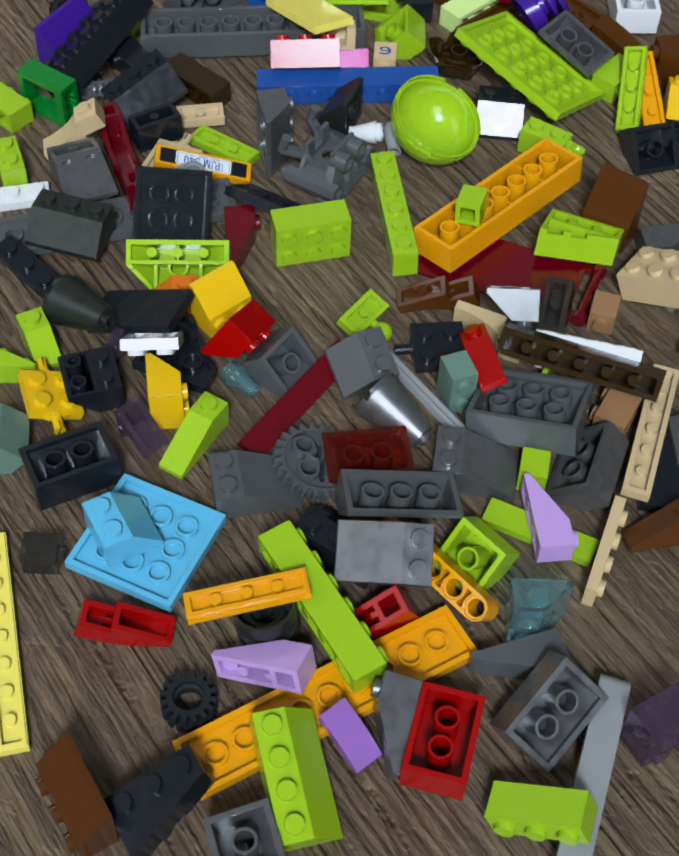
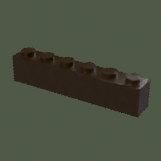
(581, 361)

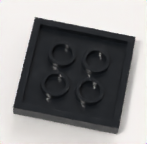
(171, 203)

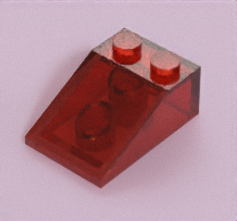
(367, 450)

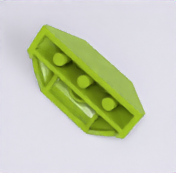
(159, 259)

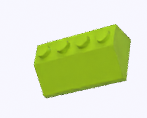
(295, 776)

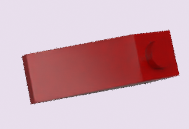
(484, 357)
(387, 612)

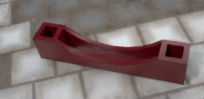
(119, 150)

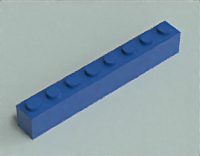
(319, 84)

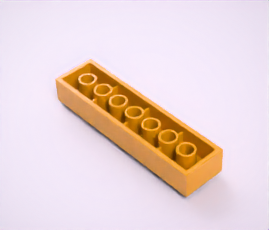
(513, 196)

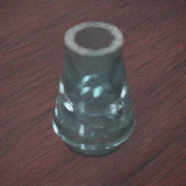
(238, 377)

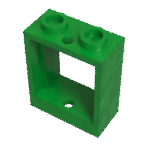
(37, 75)

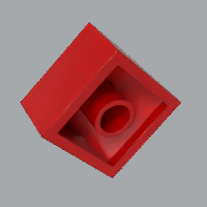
(241, 332)

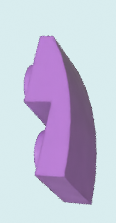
(350, 735)

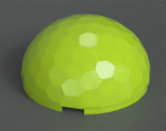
(434, 120)

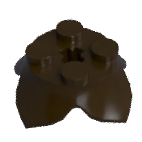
(453, 58)

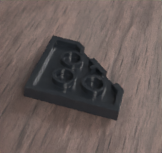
(193, 365)

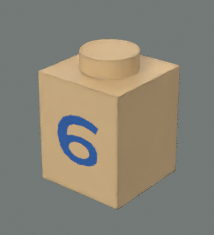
(384, 54)

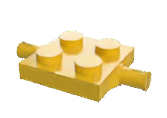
(46, 396)

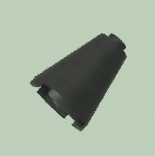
(77, 306)

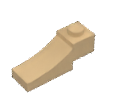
(86, 119)
(494, 322)

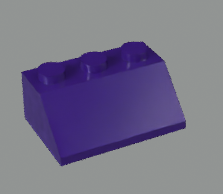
(54, 28)

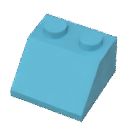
(120, 526)

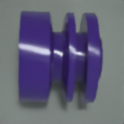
(535, 12)

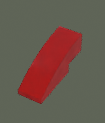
(124, 624)

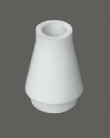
(370, 132)

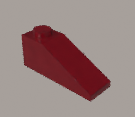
(241, 231)

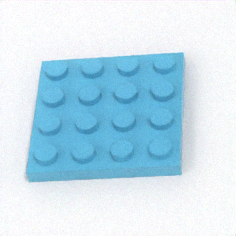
(164, 571)

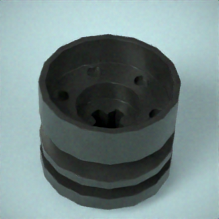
(268, 624)

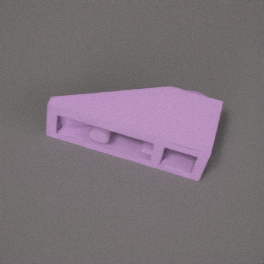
(547, 524)
(270, 664)

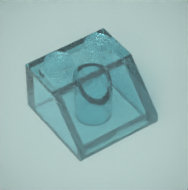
(535, 605)

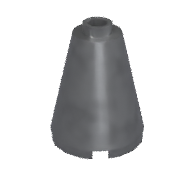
(392, 407)

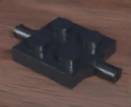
(430, 342)

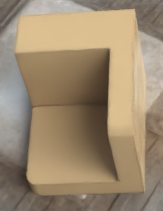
(346, 35)

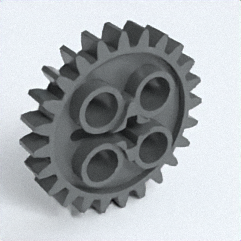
(303, 462)

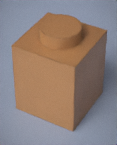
(603, 312)

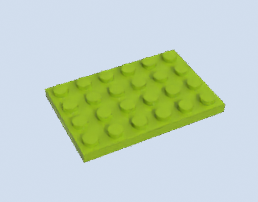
(529, 65)

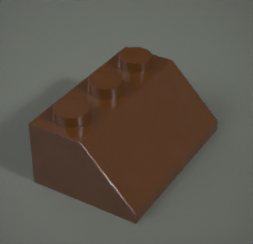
(75, 799)

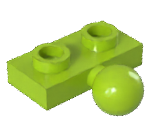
(365, 315)

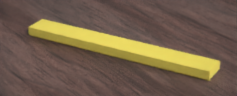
(13, 715)

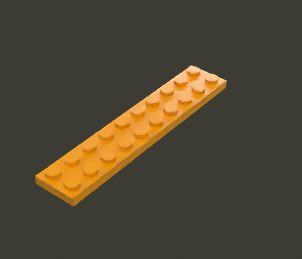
(417, 650)

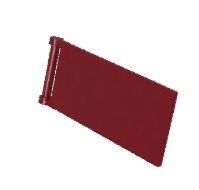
(516, 265)

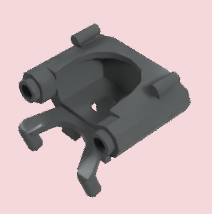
(323, 177)

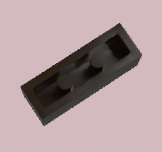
(201, 82)

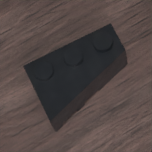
(157, 800)

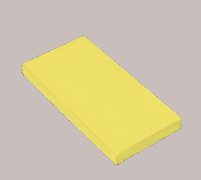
(312, 15)

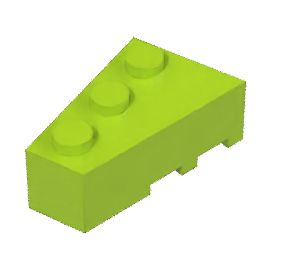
(578, 239)

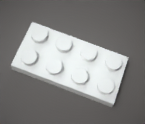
(140, 343)

